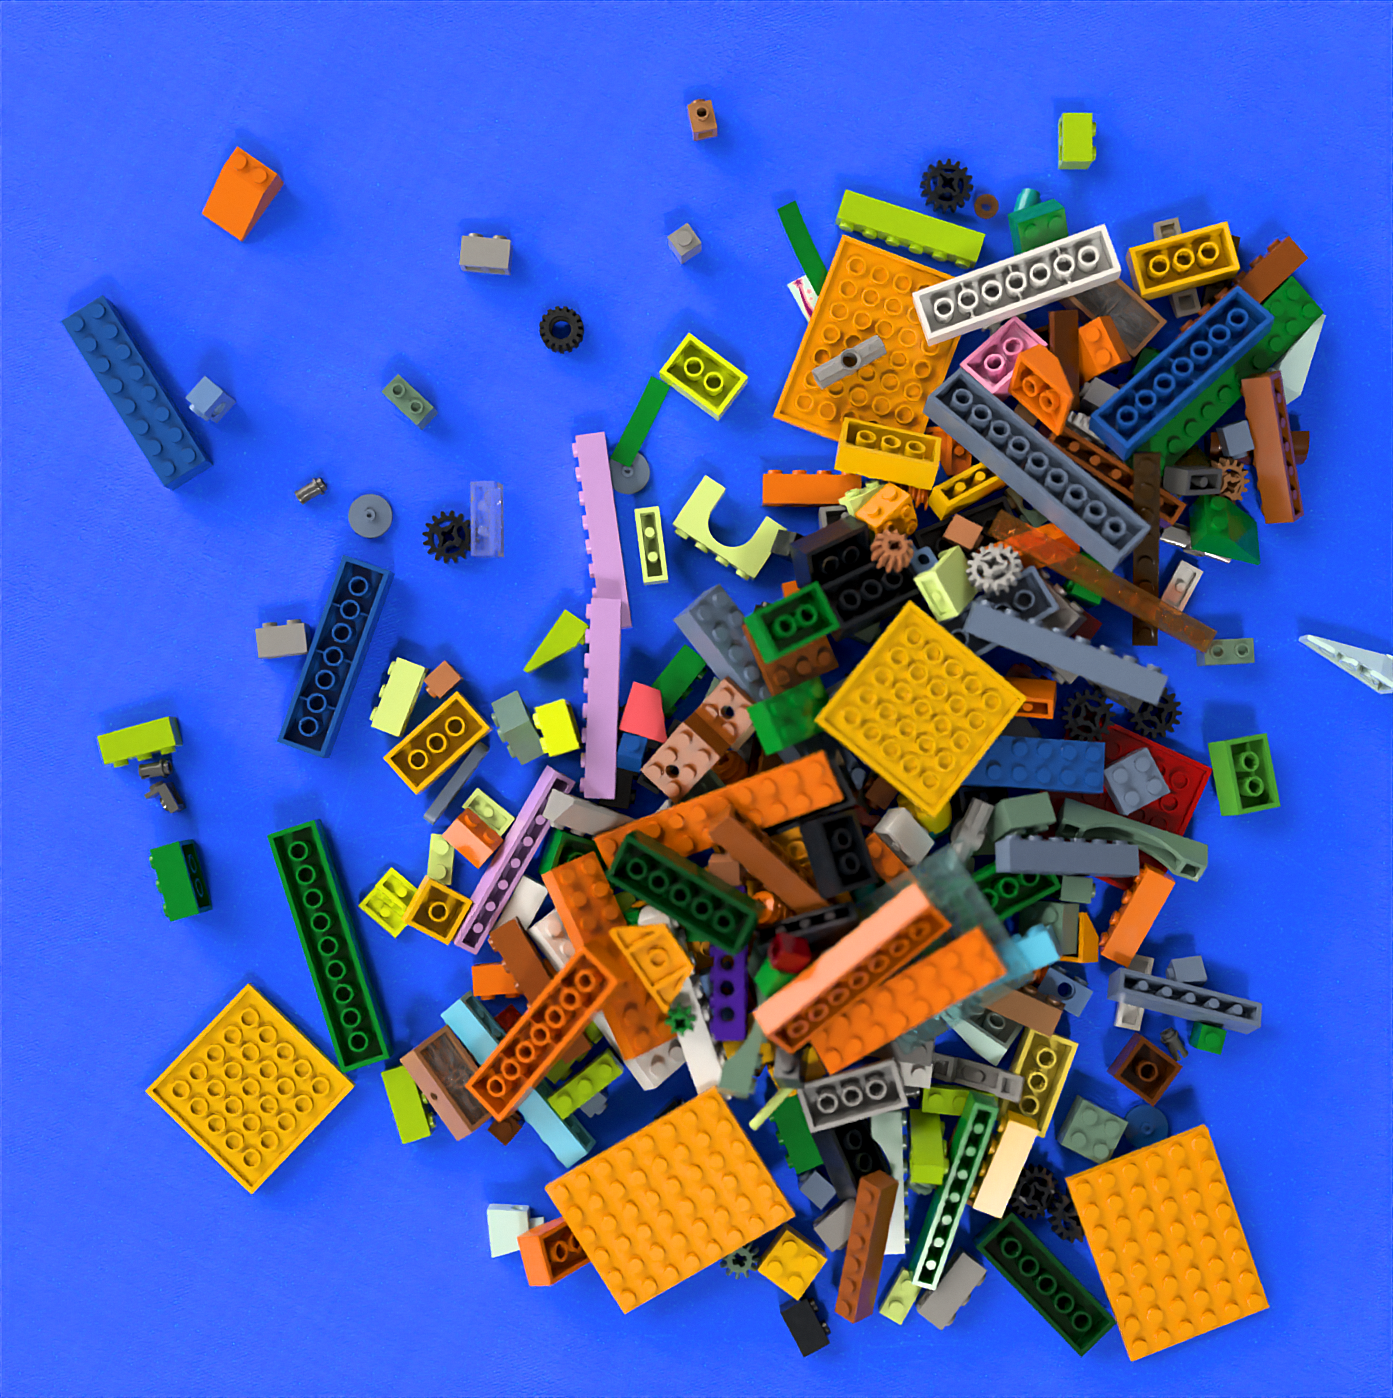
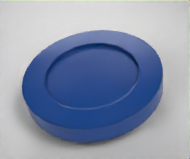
(1145, 1125)

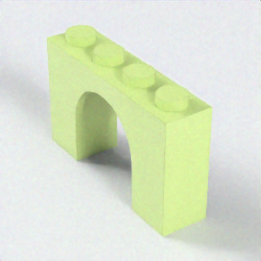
(693, 523)

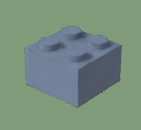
(1134, 781)

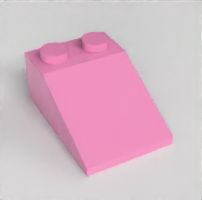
(996, 358)

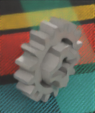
(994, 569)

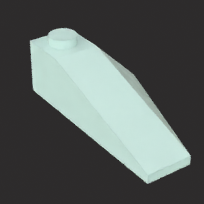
(1297, 360)
(1366, 666)
(988, 1034)

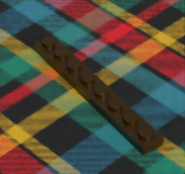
(1146, 555)

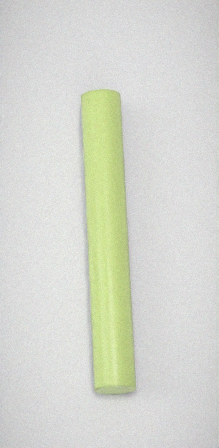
(772, 1104)

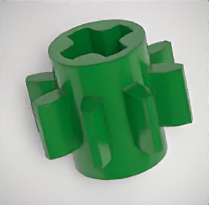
(677, 1013)

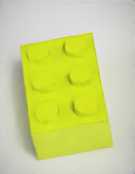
(703, 376)
(558, 728)

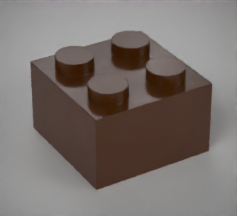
(1144, 1069)

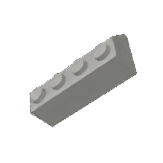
(853, 1095)

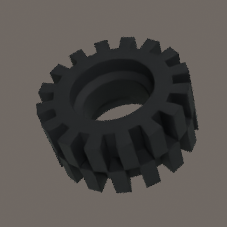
(551, 319)

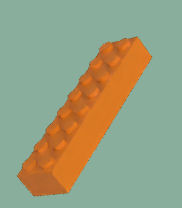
(589, 913)
(851, 969)
(911, 998)
(547, 1029)

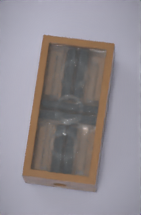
(1130, 313)
(441, 1072)

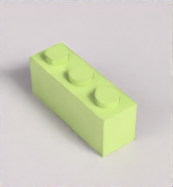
(651, 545)
(398, 697)

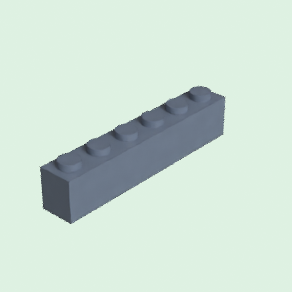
(1066, 858)
(1184, 1001)

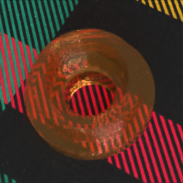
(986, 199)

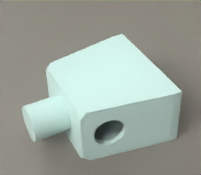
(506, 1224)

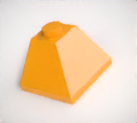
(1086, 942)

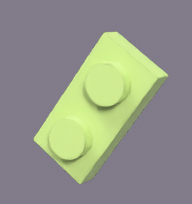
(489, 811)
(441, 860)
(900, 1297)

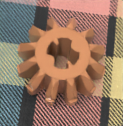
(892, 550)

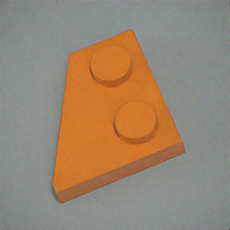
(953, 456)

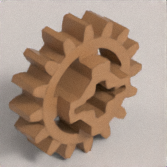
(1232, 482)

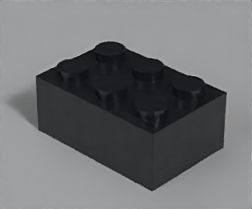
(831, 552)
(838, 853)
(849, 1155)

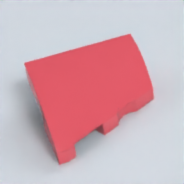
(644, 713)

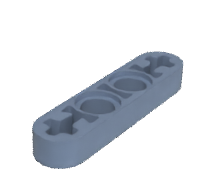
(456, 783)

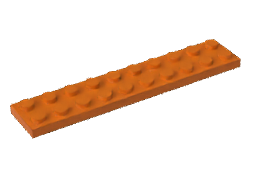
(762, 798)

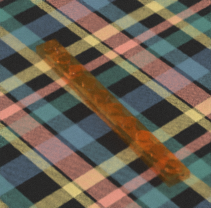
(1102, 582)

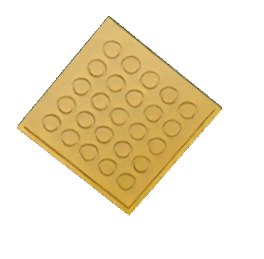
(920, 709)
(250, 1088)

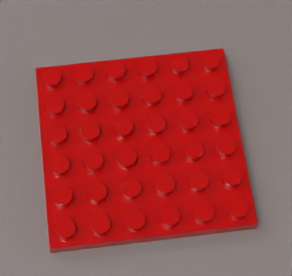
(1169, 813)

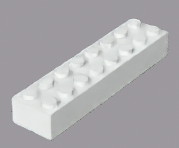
(1016, 285)
(702, 1052)
(648, 1068)

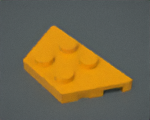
(656, 959)

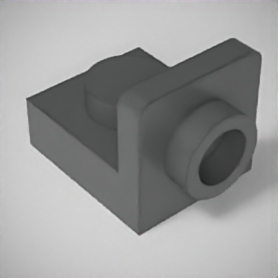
(170, 798)

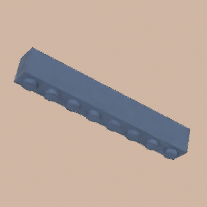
(1065, 653)

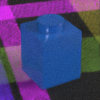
(632, 752)

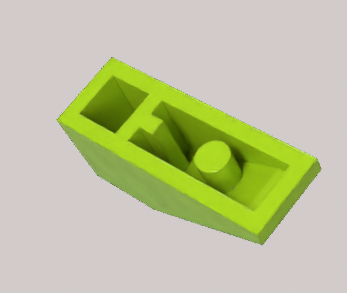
(562, 638)

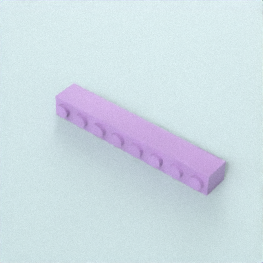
(601, 520)
(603, 698)
(509, 862)

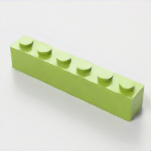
(909, 229)

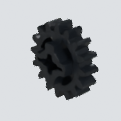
(941, 178)
(444, 546)
(1082, 707)
(1158, 720)
(1033, 1191)
(1063, 1209)

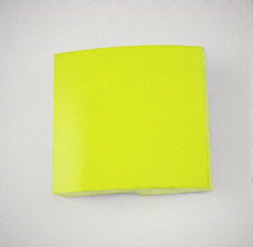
(389, 901)

